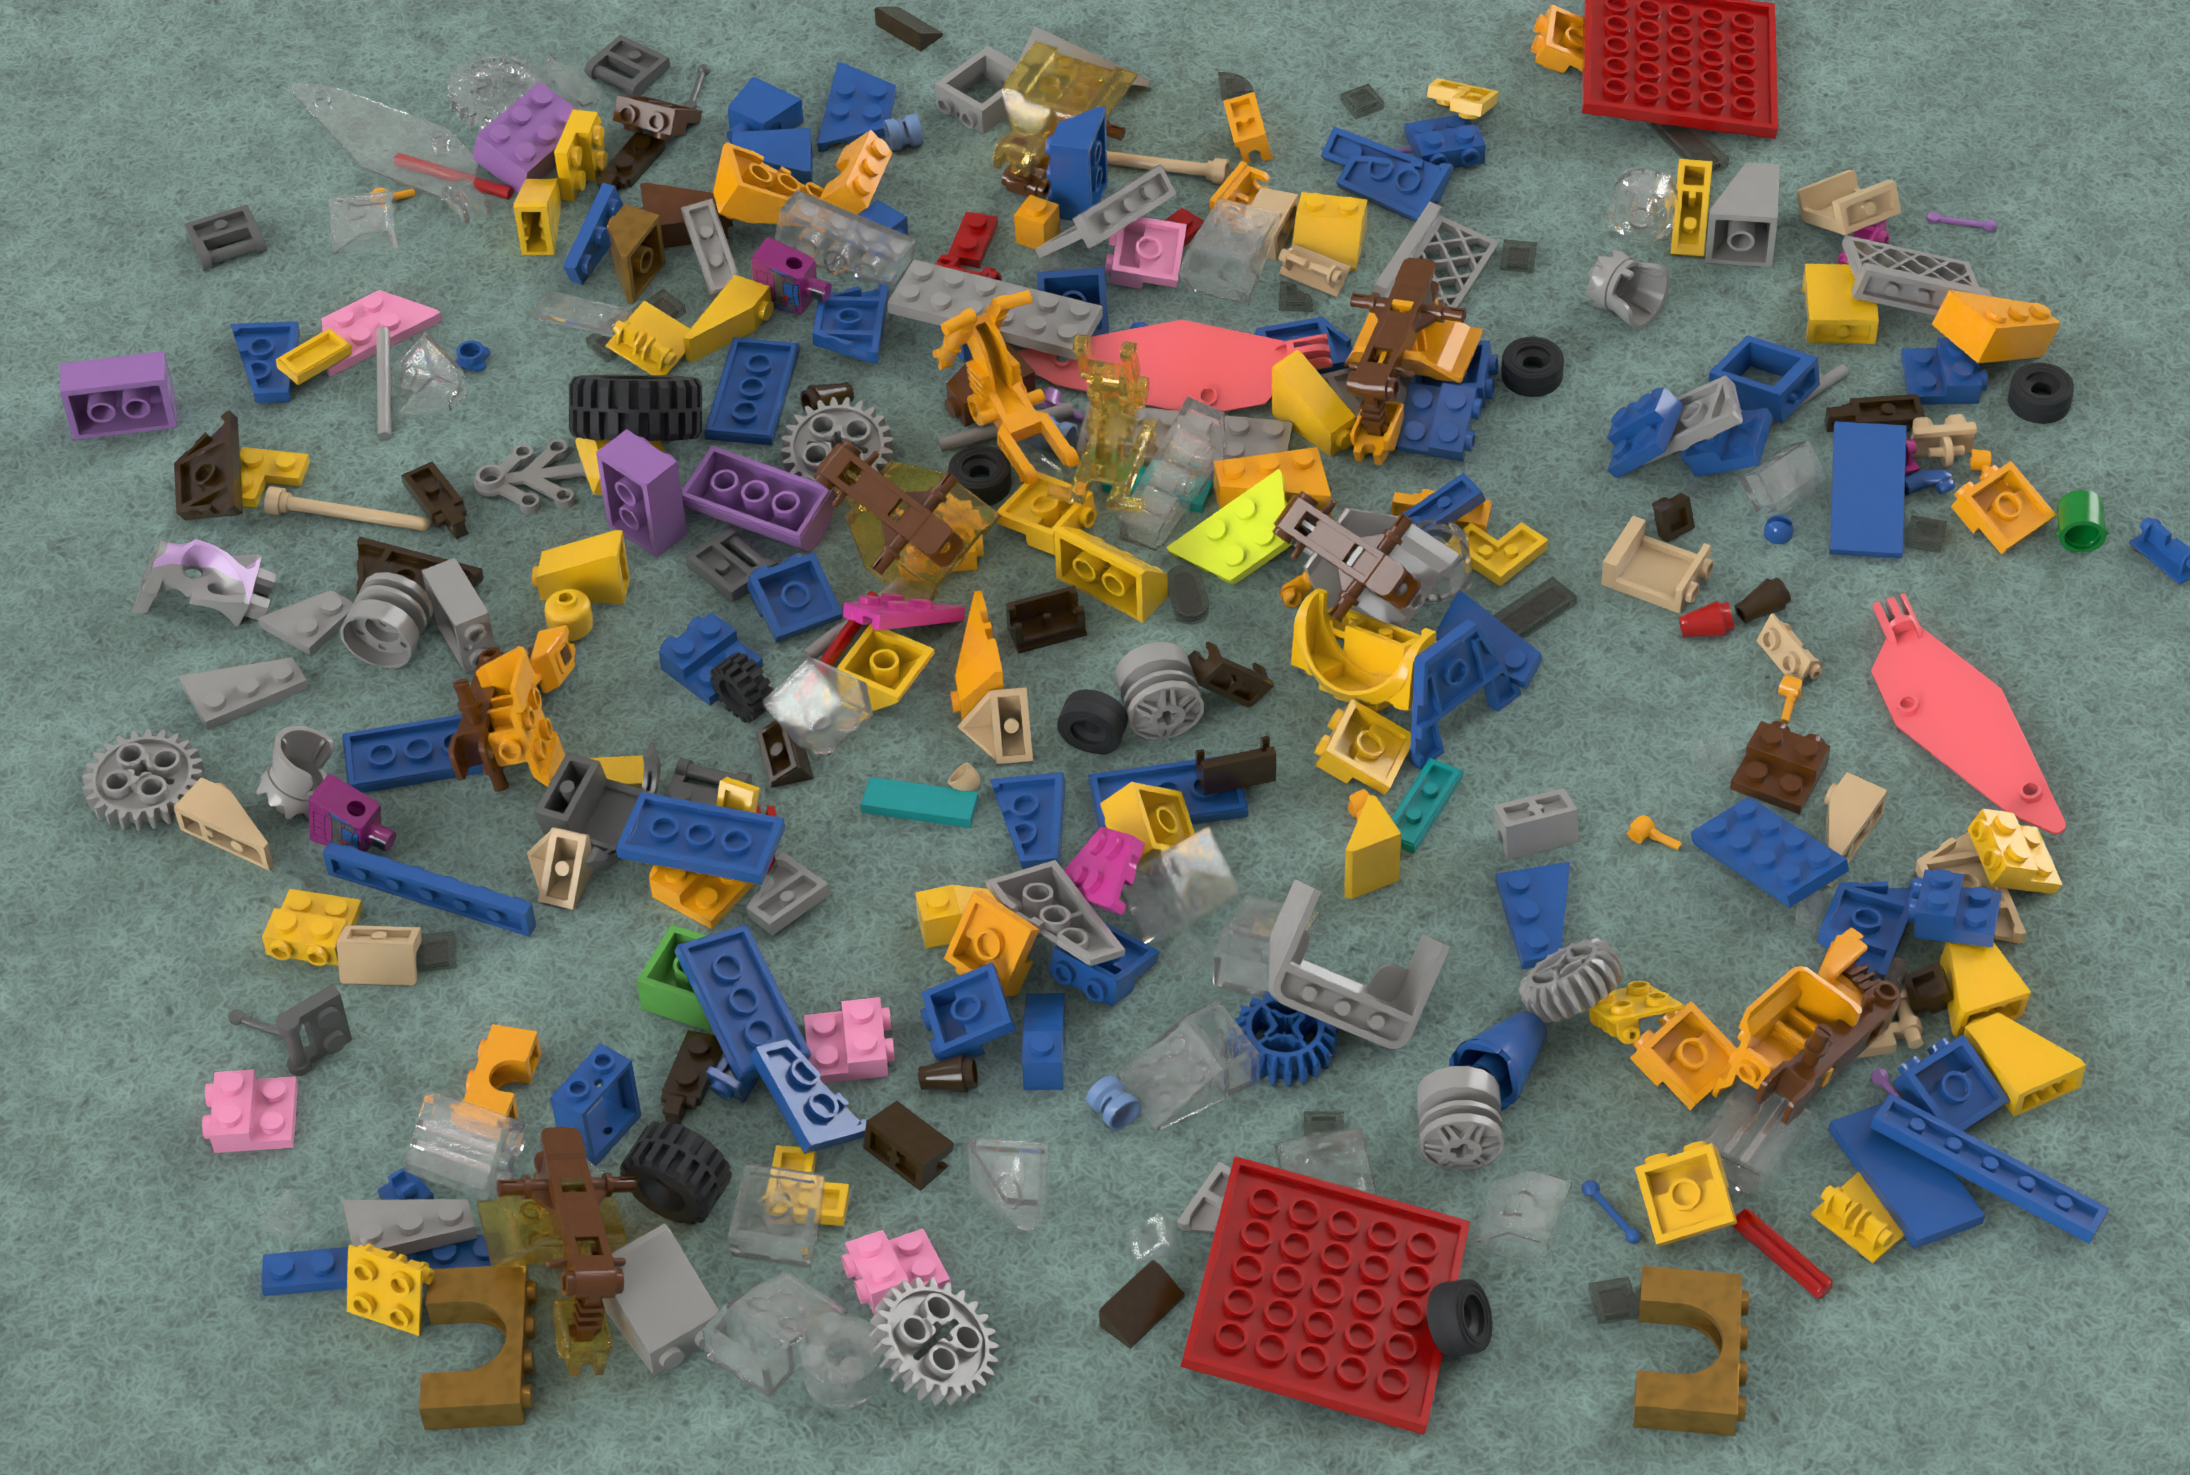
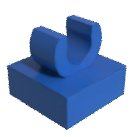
(404, 1187)

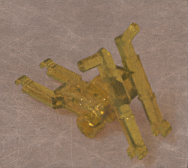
(1115, 397)

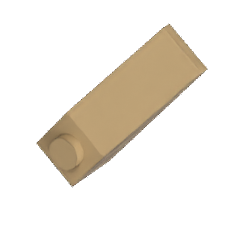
(1852, 814)
(218, 818)

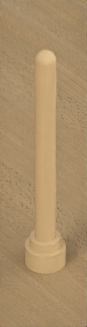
(1215, 170)
(279, 501)

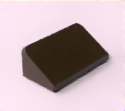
(906, 27)
(782, 757)
(1140, 1304)

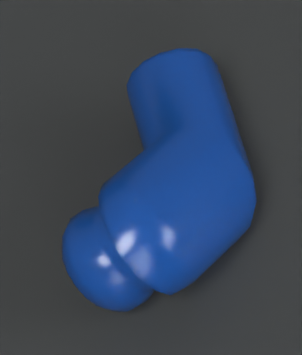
(1926, 478)

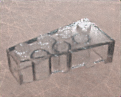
(844, 240)
(1175, 475)

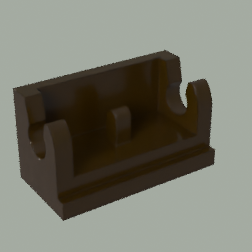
(1045, 619)
(1229, 678)
(1236, 769)
(907, 1145)

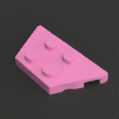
(360, 320)

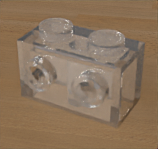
(1783, 478)

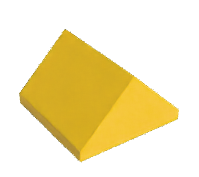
(1372, 851)

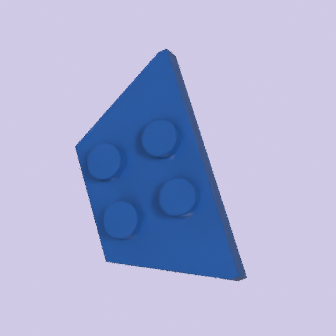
(855, 106)
(852, 322)
(1338, 342)
(1876, 914)

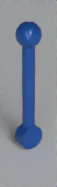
(1592, 1189)

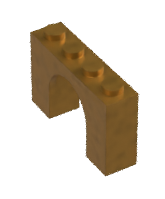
(498, 1390)
(1704, 1399)

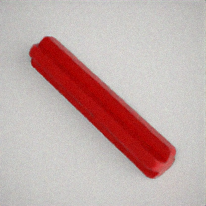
(1783, 1253)

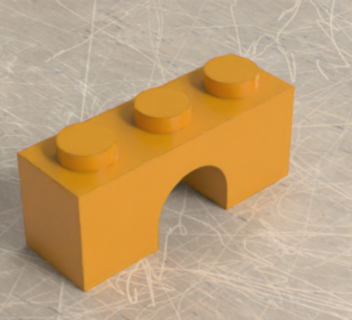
(861, 171)
(503, 1058)

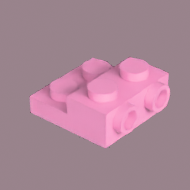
(1146, 253)
(850, 1041)
(250, 1112)
(885, 1263)

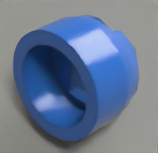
(1778, 529)

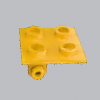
(649, 340)
(1625, 1006)
(1858, 1218)
(386, 1287)

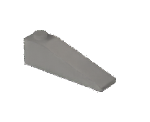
(1060, 911)

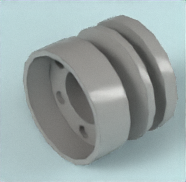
(386, 620)
(1159, 690)
(1459, 1118)

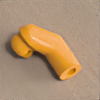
(1295, 590)

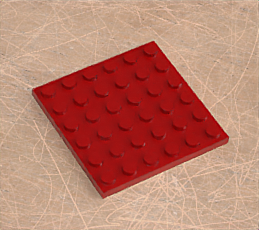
(1682, 63)
(1324, 1294)

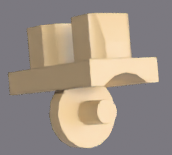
(1944, 440)

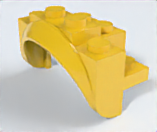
(1375, 657)

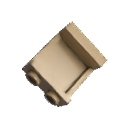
(1843, 206)
(1655, 568)

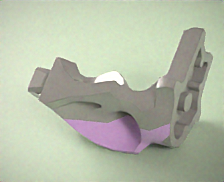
(224, 584)

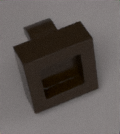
(1673, 516)
(1928, 989)

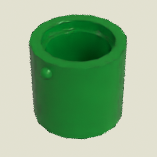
(2081, 521)

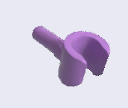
(1053, 398)

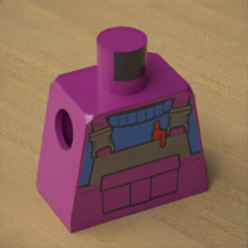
(789, 275)
(347, 817)

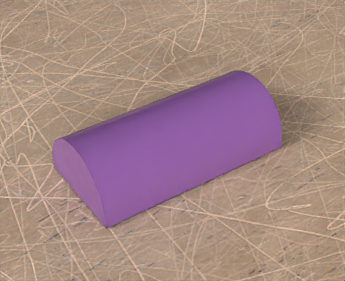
(759, 498)

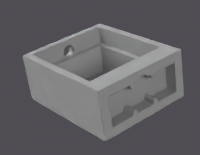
(950, 89)
(458, 613)

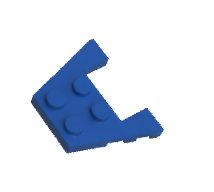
(1446, 678)

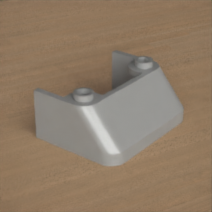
(1377, 1012)

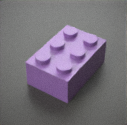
(524, 137)
(118, 395)
(642, 492)

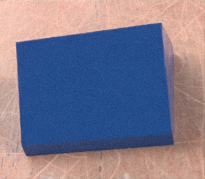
(1079, 284)

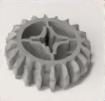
(1571, 980)

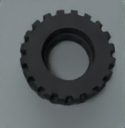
(643, 404)

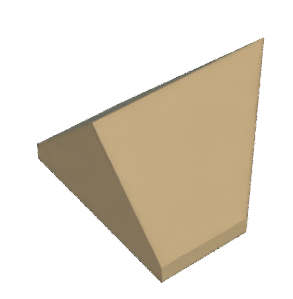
(1001, 725)
(561, 867)

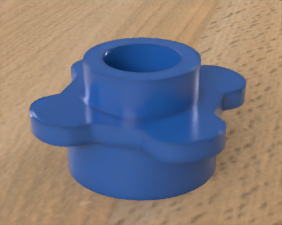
(472, 356)

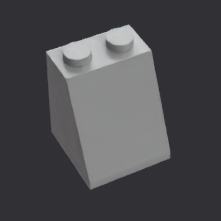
(1745, 218)
(661, 1301)

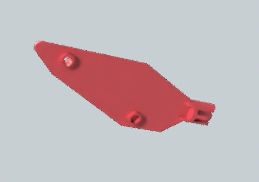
(1191, 360)
(1959, 717)

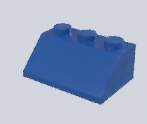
(1078, 162)

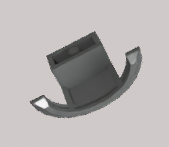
(591, 804)

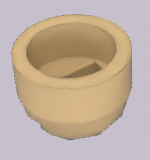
(965, 778)

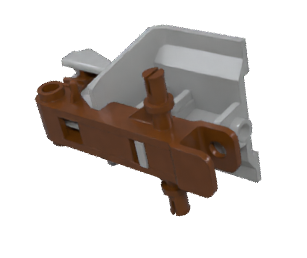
(1365, 558)

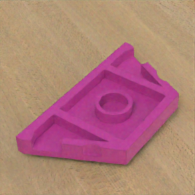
(893, 612)
(1104, 868)

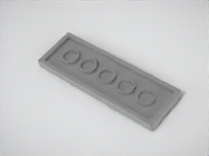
(1046, 325)
(1243, 434)

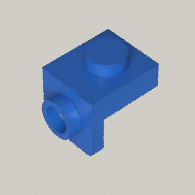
(725, 1083)

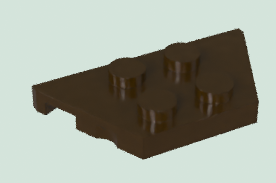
(211, 475)
(383, 557)

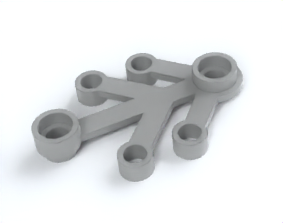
(501, 479)

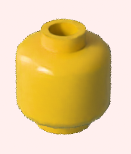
(570, 609)

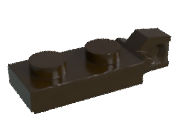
(632, 161)
(1877, 410)
(437, 498)
(688, 1078)

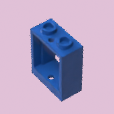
(1797, 370)
(614, 1112)

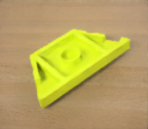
(1239, 534)

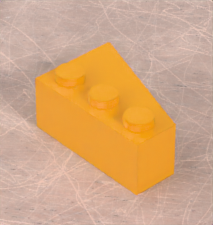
(1995, 326)
(1299, 467)

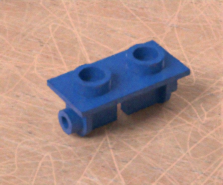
(2159, 547)

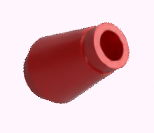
(1709, 620)

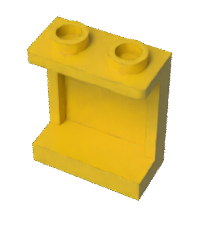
(1833, 311)

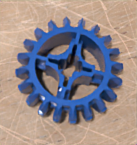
(1283, 1048)

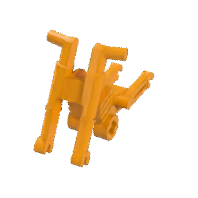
(998, 384)

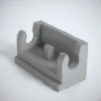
(1536, 823)

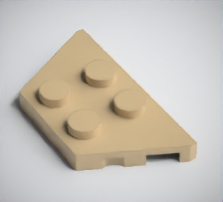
(1962, 858)

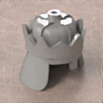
(1628, 288)
(295, 769)

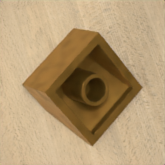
(636, 249)

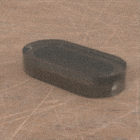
(1187, 594)

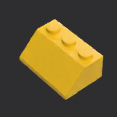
(1109, 573)

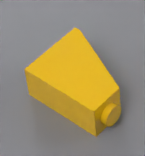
(538, 216)
(1311, 404)
(589, 565)
(1981, 985)
(2024, 1062)

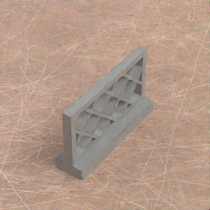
(1114, 211)
(1420, 241)
(1897, 284)

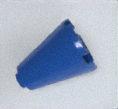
(1505, 1052)

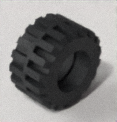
(676, 1172)

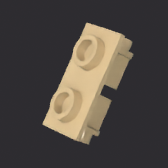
(1313, 269)
(1787, 650)

